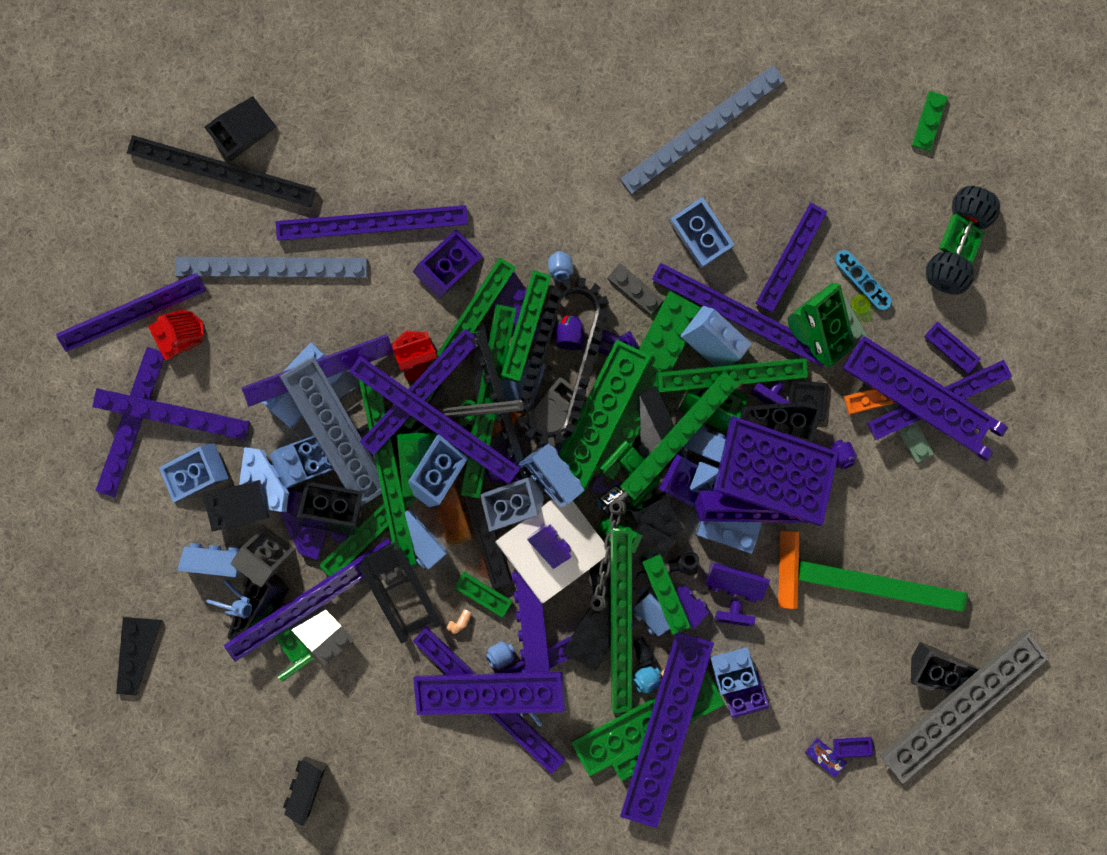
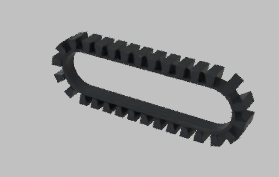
(584, 371)

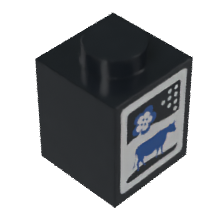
(613, 494)

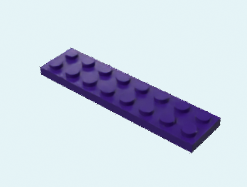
(489, 693)

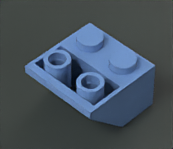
(733, 671)

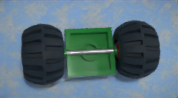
(953, 269)

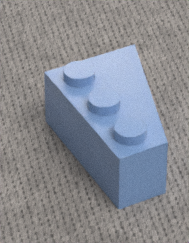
(553, 474)

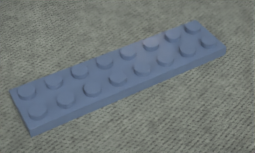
(332, 428)

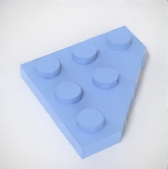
(256, 467)

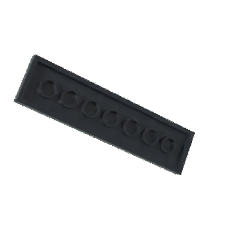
(593, 634)

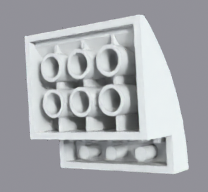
(533, 568)

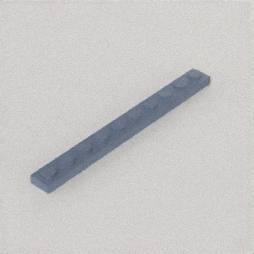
(702, 129)
(271, 267)

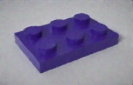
(679, 479)

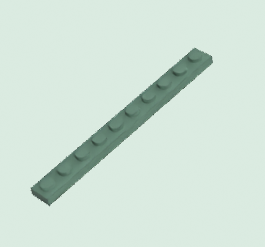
(910, 434)

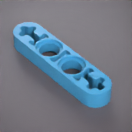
(865, 277)

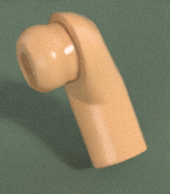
(461, 624)

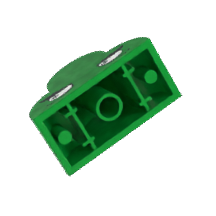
(824, 325)

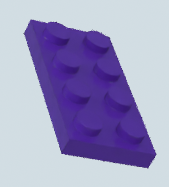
(513, 296)

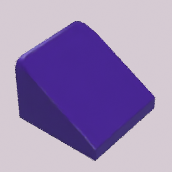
(607, 342)

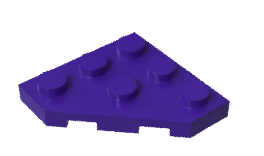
(307, 539)

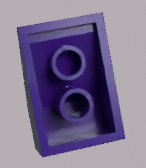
(447, 263)

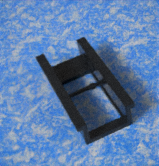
(386, 560)

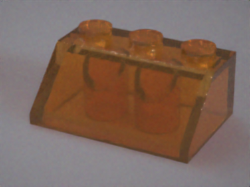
(454, 518)

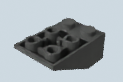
(552, 409)

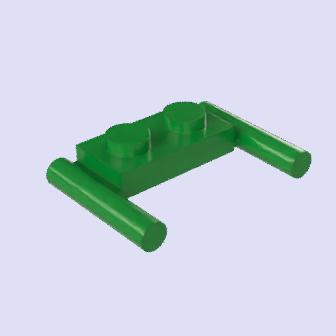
(630, 460)
(295, 651)

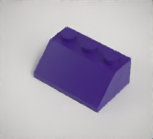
(736, 582)

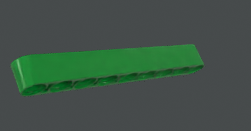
(882, 586)

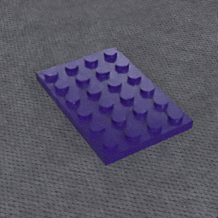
(776, 471)

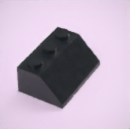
(330, 508)
(304, 790)

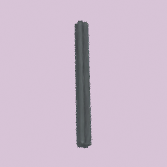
(482, 409)

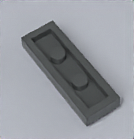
(635, 288)

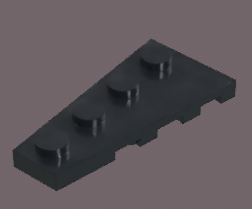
(135, 649)

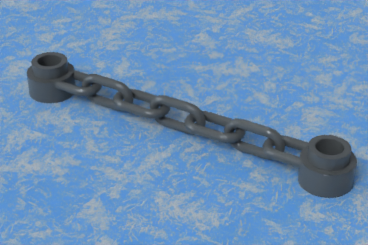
(603, 602)

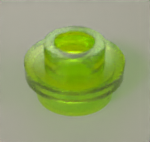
(854, 304)

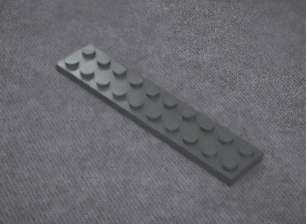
(964, 706)

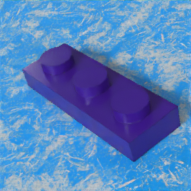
(952, 347)

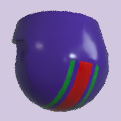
(569, 329)

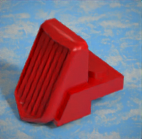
(177, 332)
(413, 353)

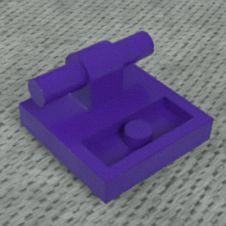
(747, 700)

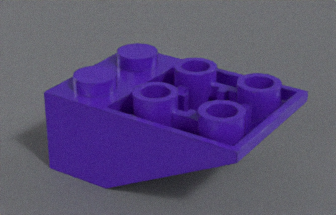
(549, 546)

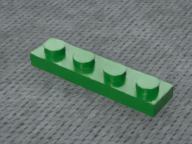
(666, 594)

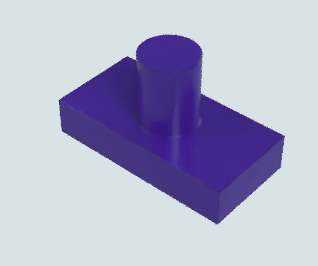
(771, 395)
(735, 616)

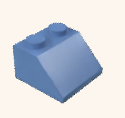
(651, 613)

